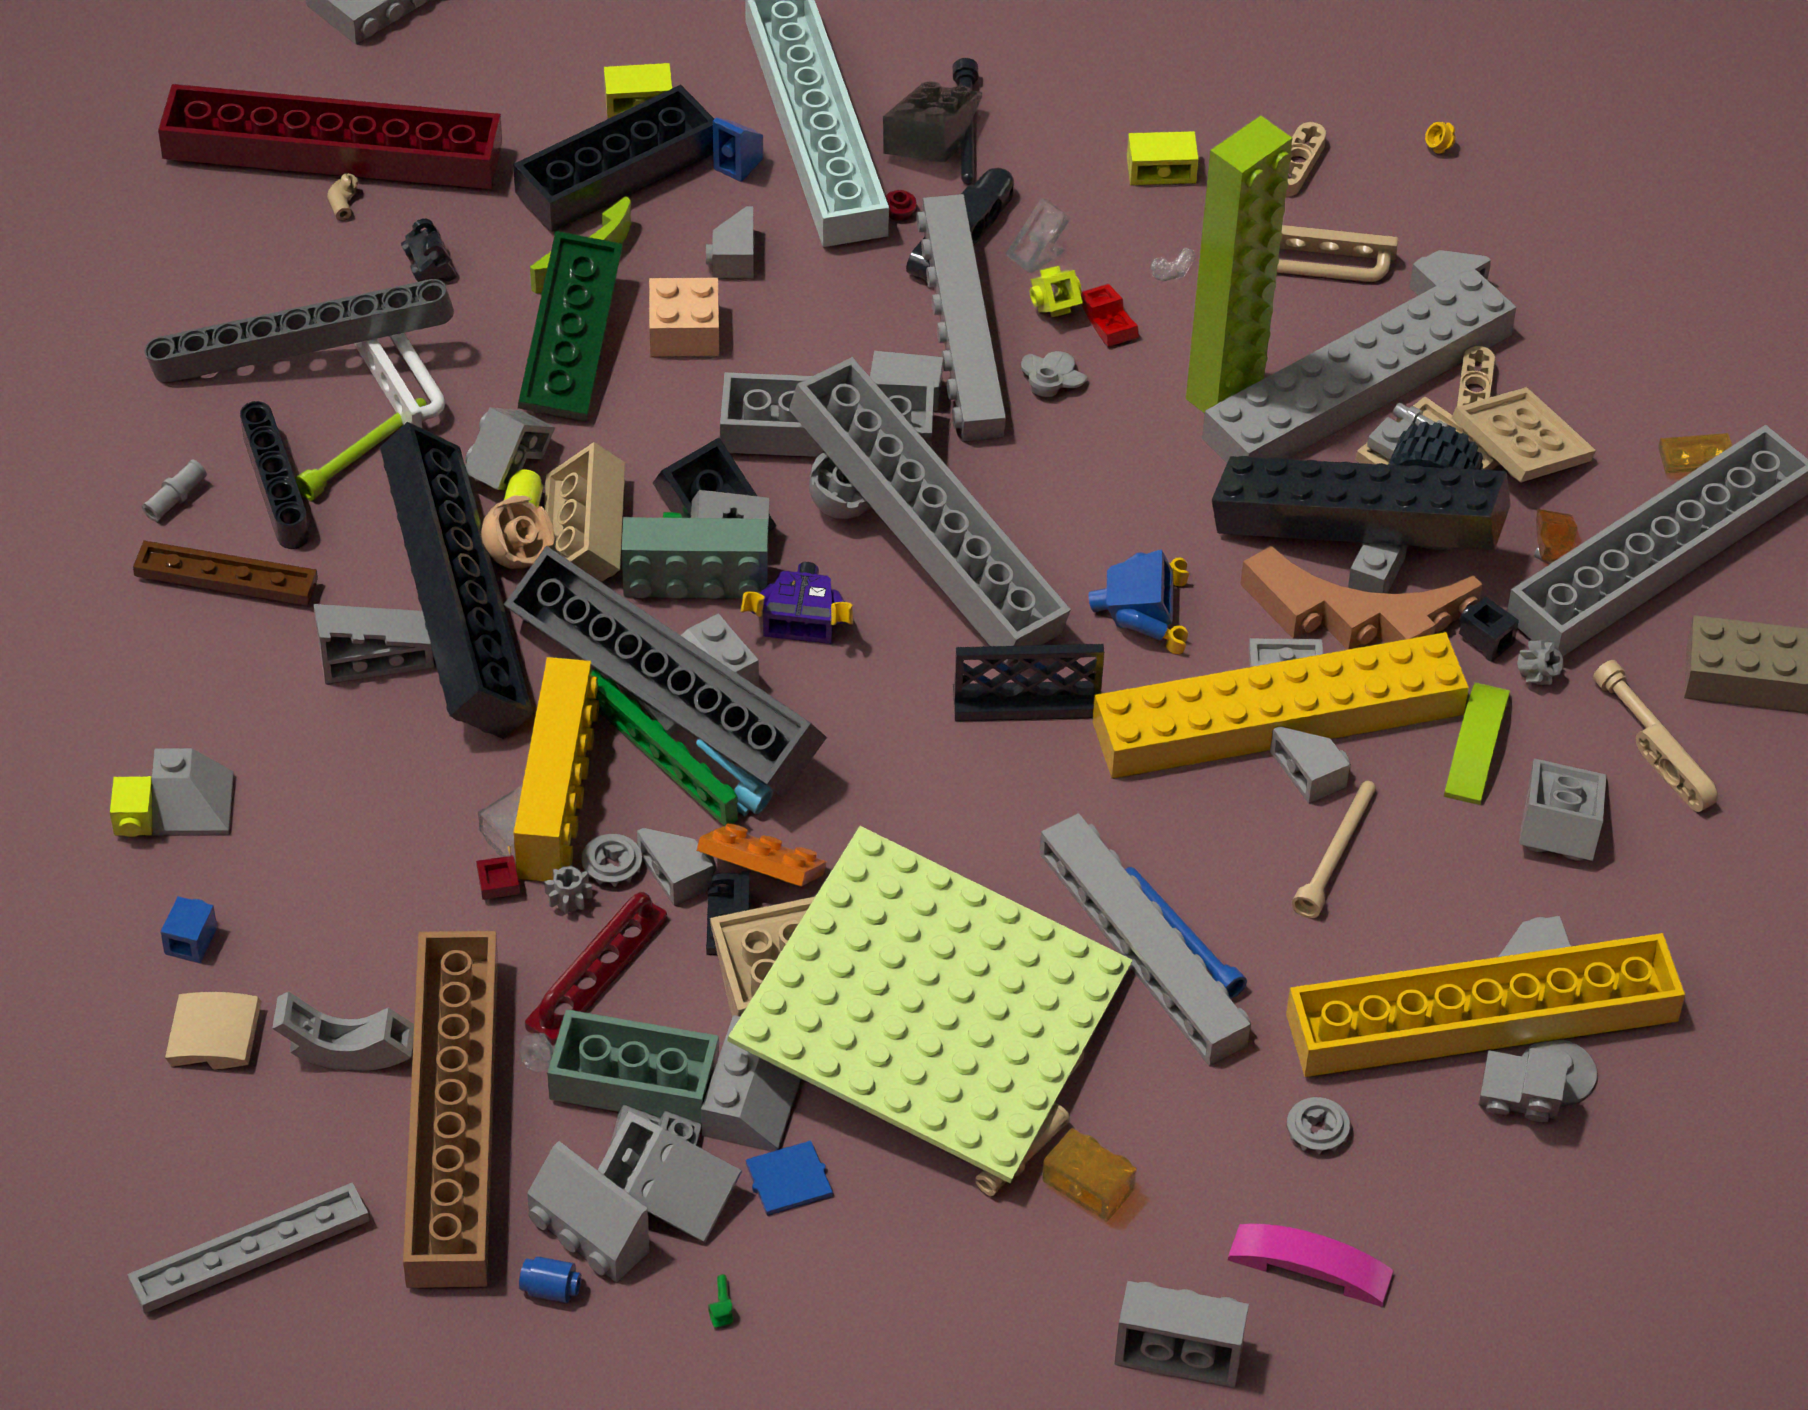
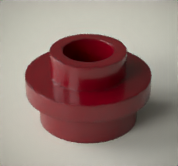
(900, 204)

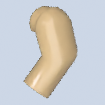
(340, 194)

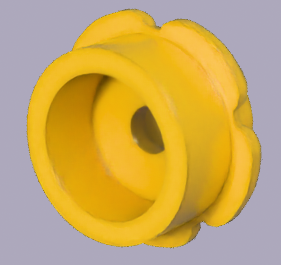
(1440, 136)

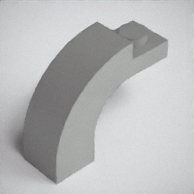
(343, 1043)

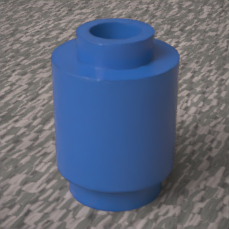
(550, 1279)

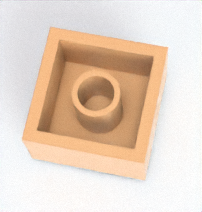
(683, 317)

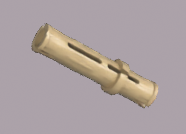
(1053, 1123)

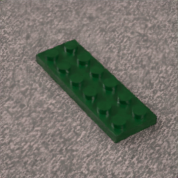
(570, 326)

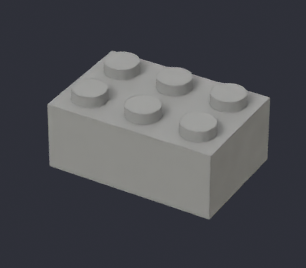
(1181, 1333)

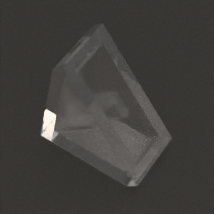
(498, 823)

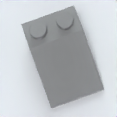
(724, 645)
(1563, 810)

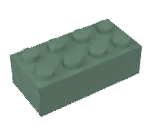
(694, 557)
(632, 1064)

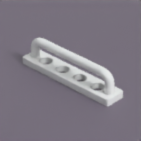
(393, 385)

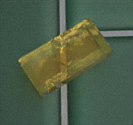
(1691, 452)

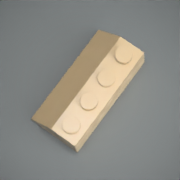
(587, 510)

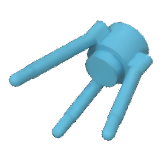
(750, 792)

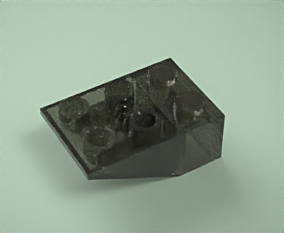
(930, 122)

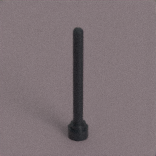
(966, 73)

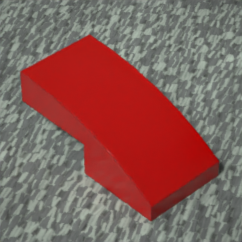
(1107, 315)

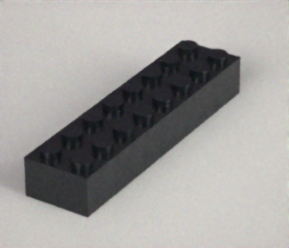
(1362, 502)

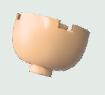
(516, 532)

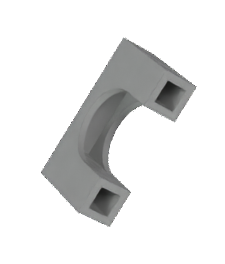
(362, 17)

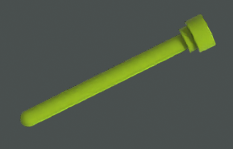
(312, 482)

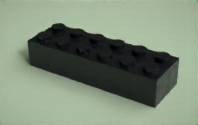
(614, 158)

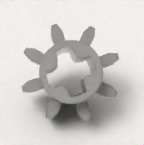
(1540, 662)
(568, 889)

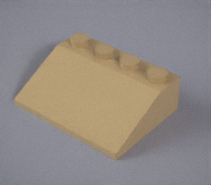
(750, 945)

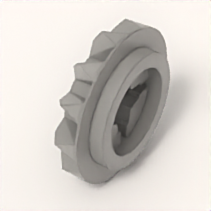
(615, 847)
(1309, 1113)

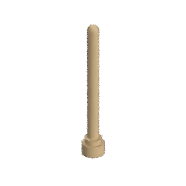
(1612, 677)
(1310, 897)

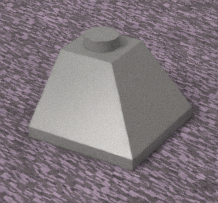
(190, 793)

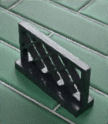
(1026, 697)

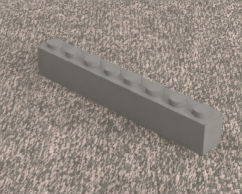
(962, 318)
(1141, 933)

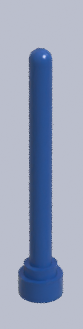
(1229, 976)

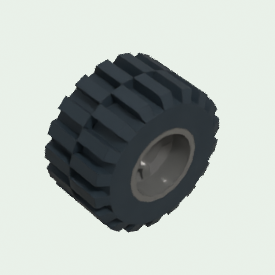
(1436, 448)

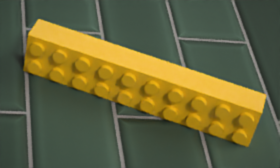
(1316, 694)
(1484, 1004)

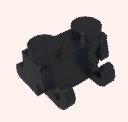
(428, 252)

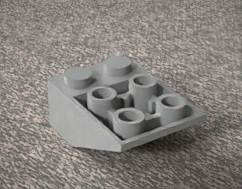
(669, 1176)

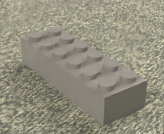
(759, 419)

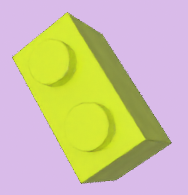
(634, 84)
(1162, 158)

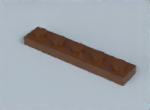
(225, 572)

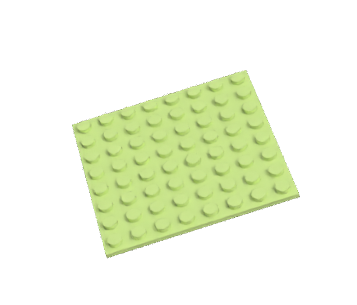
(932, 1003)

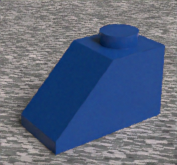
(735, 148)

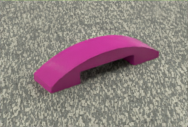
(1313, 1256)

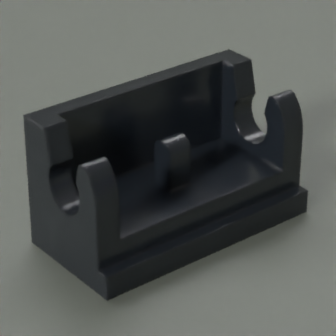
(726, 900)

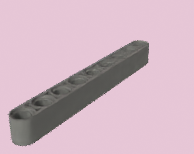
(299, 330)

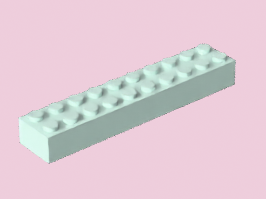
(818, 121)

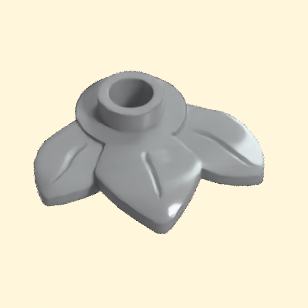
(1051, 373)

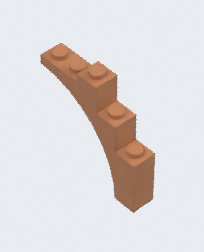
(1352, 616)

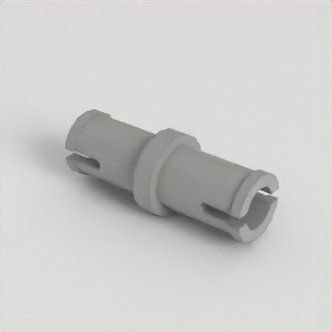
(174, 490)

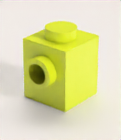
(131, 806)

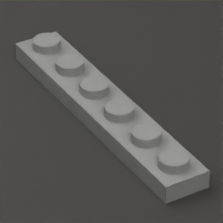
(248, 1247)

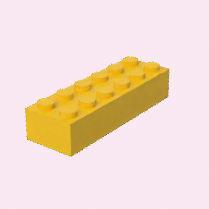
(555, 769)

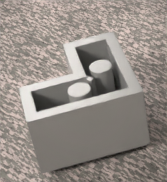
(504, 444)
(1524, 1083)

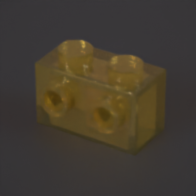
(1089, 1174)

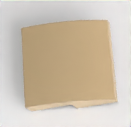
(213, 1029)

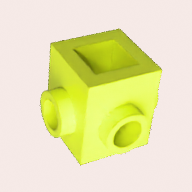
(1066, 288)

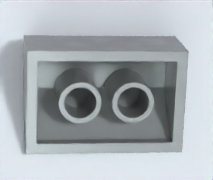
(748, 1098)
(589, 1213)

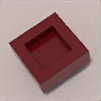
(498, 877)

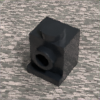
(1488, 627)

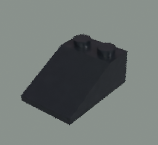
(704, 469)

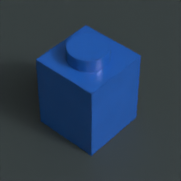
(189, 929)

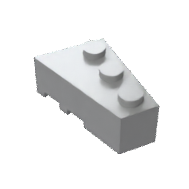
(370, 641)

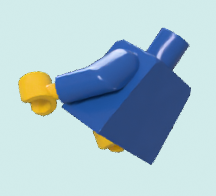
(1142, 596)

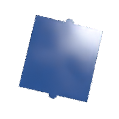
(789, 1178)

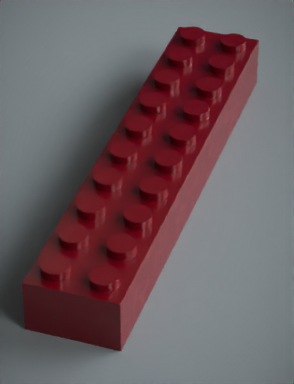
(330, 136)

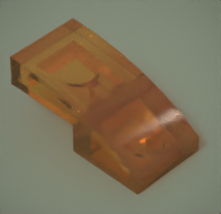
(1555, 534)

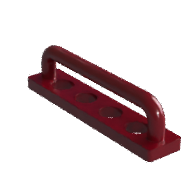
(636, 912)

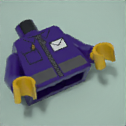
(799, 606)

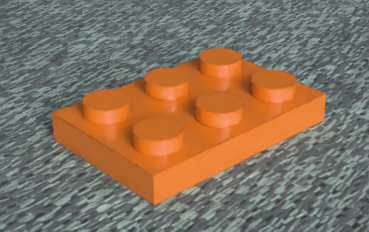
(762, 854)

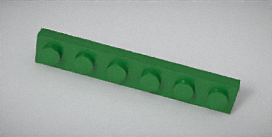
(666, 753)

